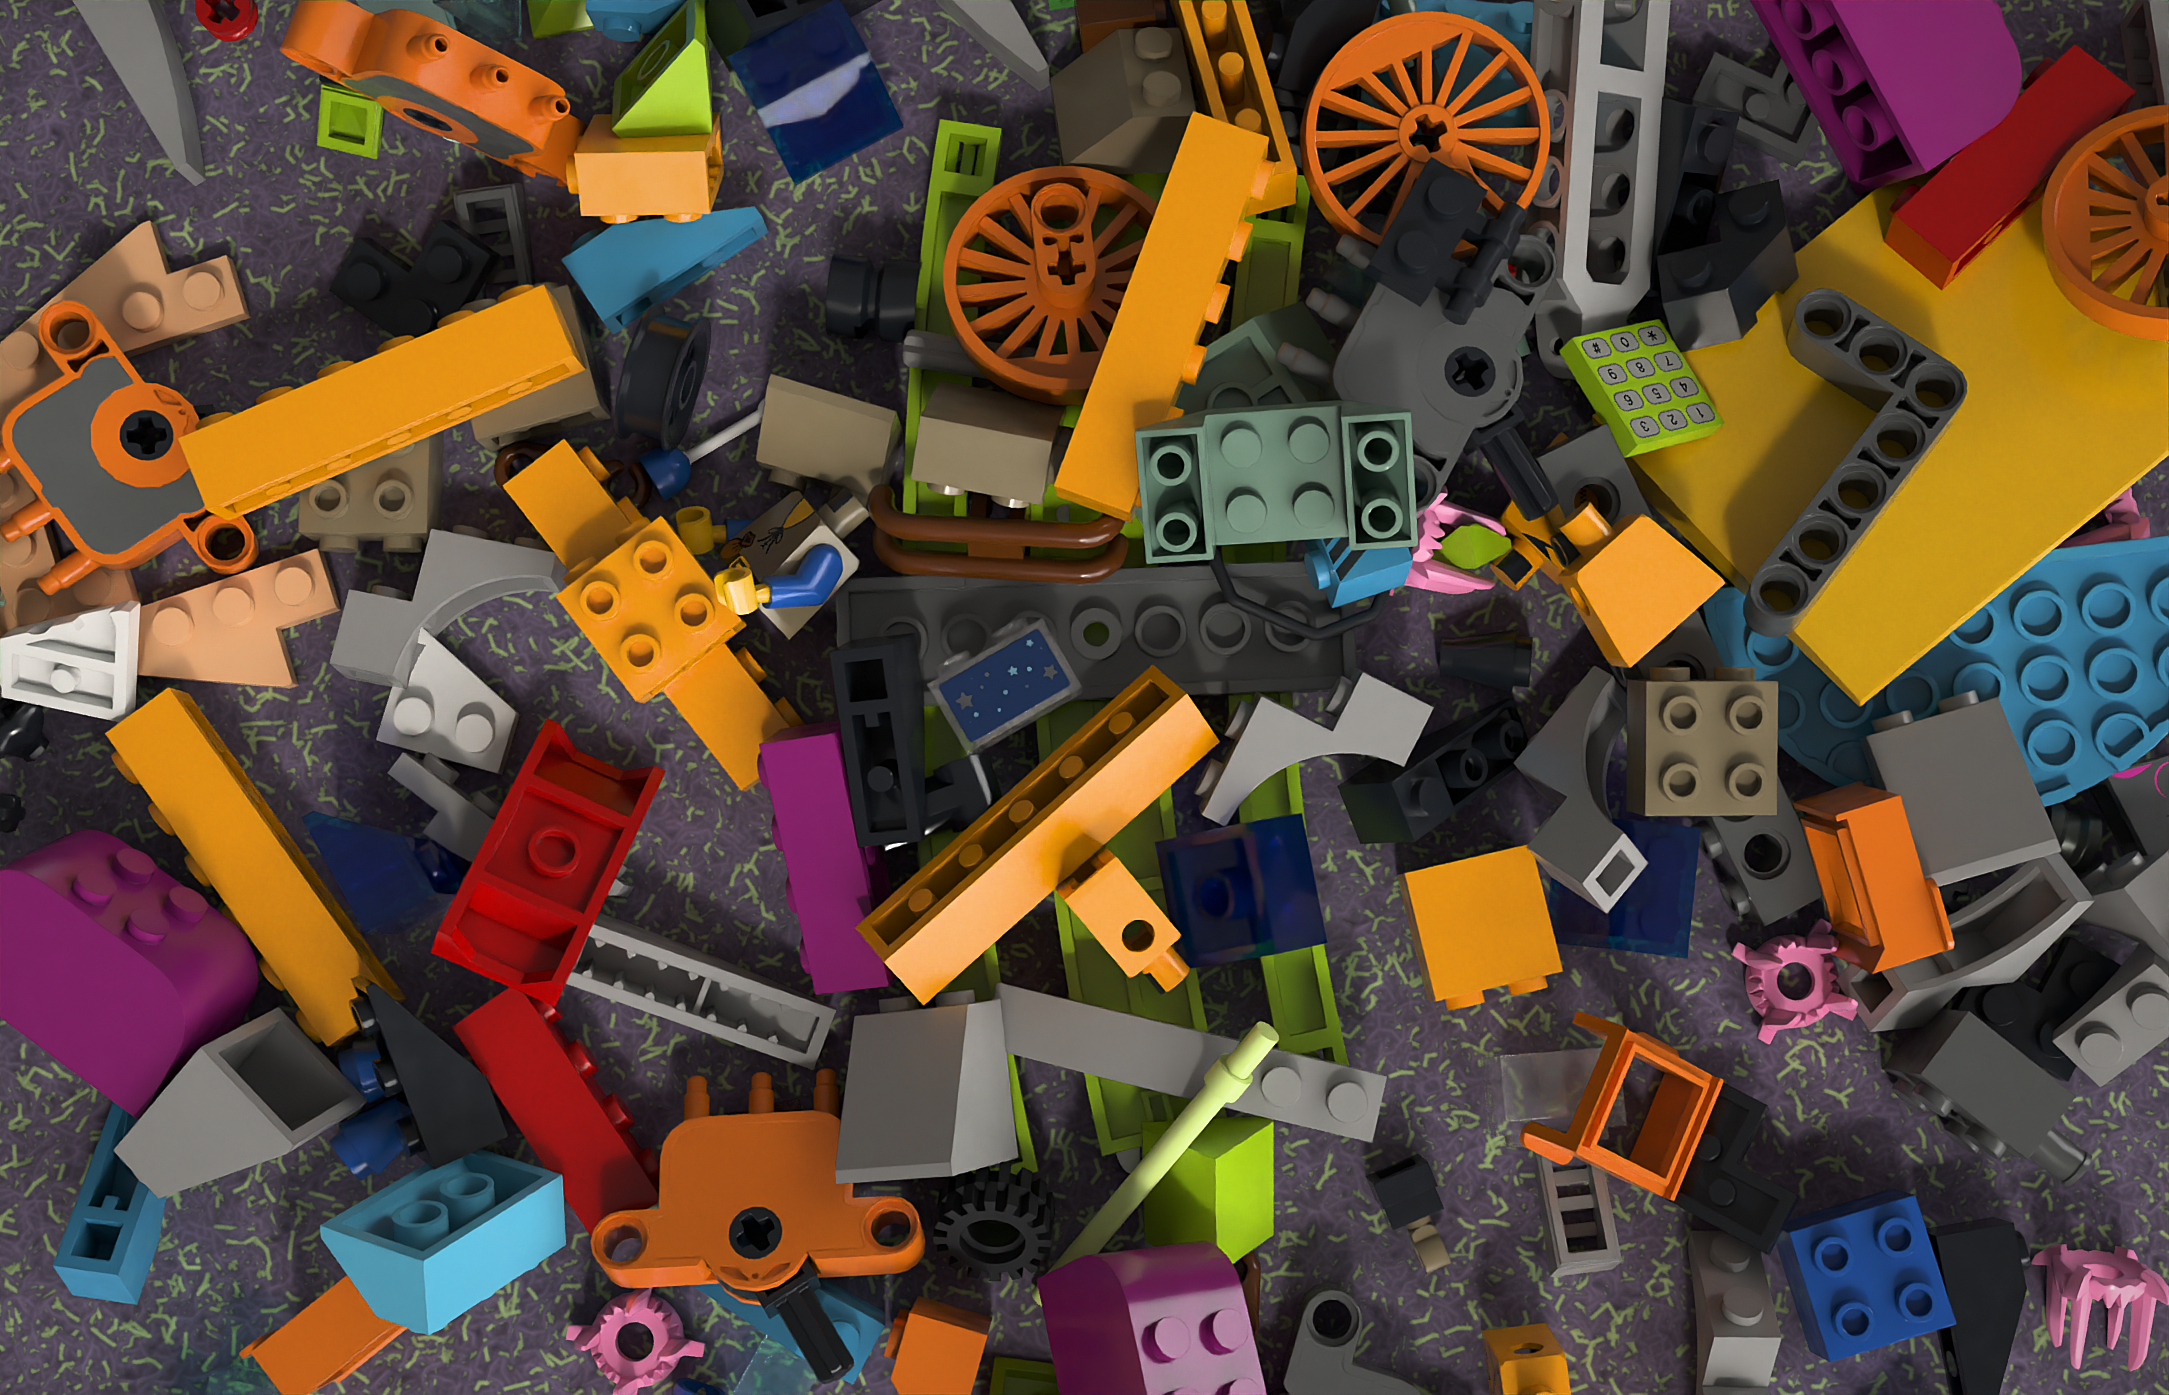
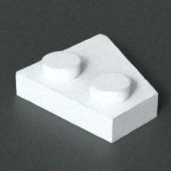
(75, 662)
(449, 712)

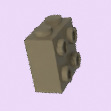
(554, 408)
(990, 444)
(379, 501)
(1702, 743)

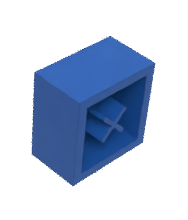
(1863, 1275)

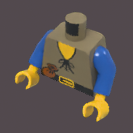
(782, 560)

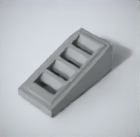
(1603, 1227)

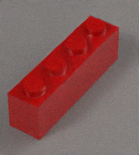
(2004, 170)
(561, 1106)

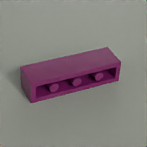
(829, 876)

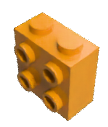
(645, 174)
(648, 608)
(1480, 926)

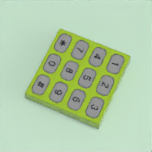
(1641, 387)

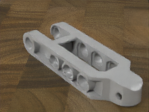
(1623, 70)

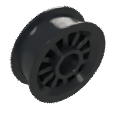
(662, 377)

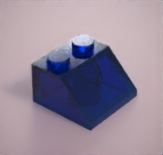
(815, 91)
(385, 873)
(1241, 891)
(1653, 911)

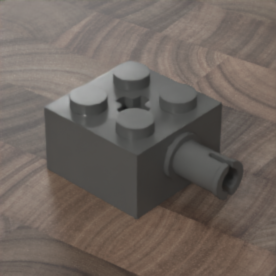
(1986, 1093)

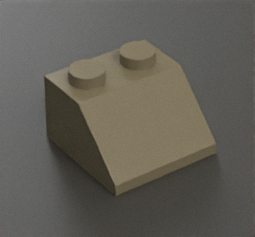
(1124, 103)
(826, 440)

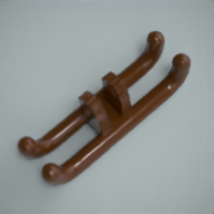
(994, 544)

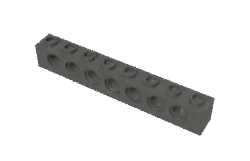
(1786, 872)

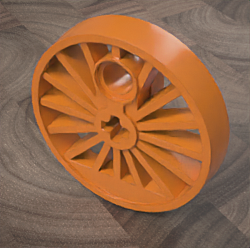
(1388, 47)
(2125, 223)
(1032, 280)

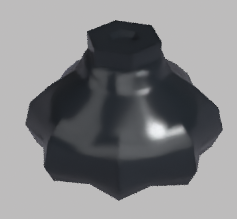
(22, 730)

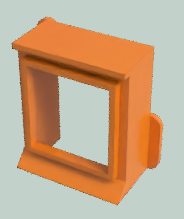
(1873, 878)
(1671, 1125)
(322, 1341)

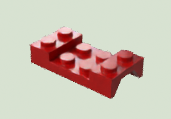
(546, 867)

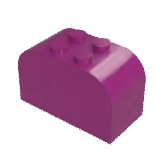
(1897, 77)
(117, 965)
(1151, 1324)

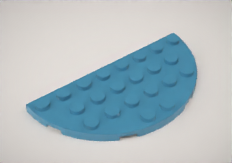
(2064, 648)

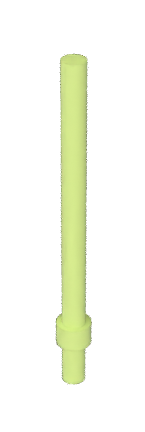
(1223, 1084)

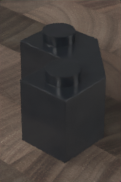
(1720, 286)

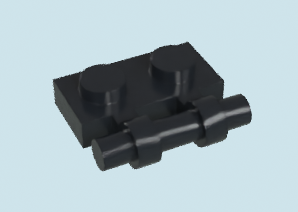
(1426, 232)

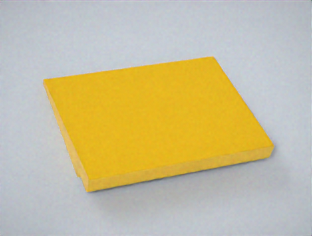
(2042, 443)

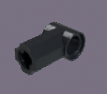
(958, 795)

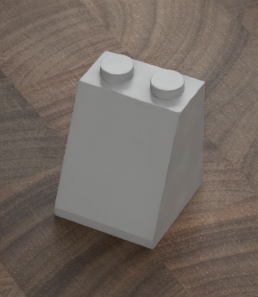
(1961, 788)
(926, 1091)
(238, 1106)

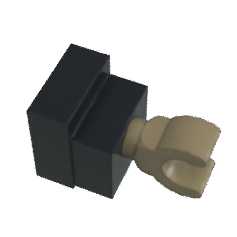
(1409, 1198)

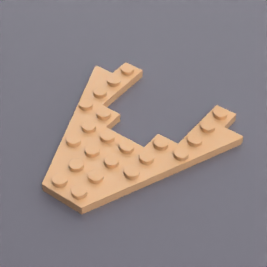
(205, 634)

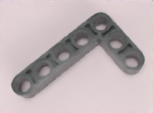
(1865, 466)

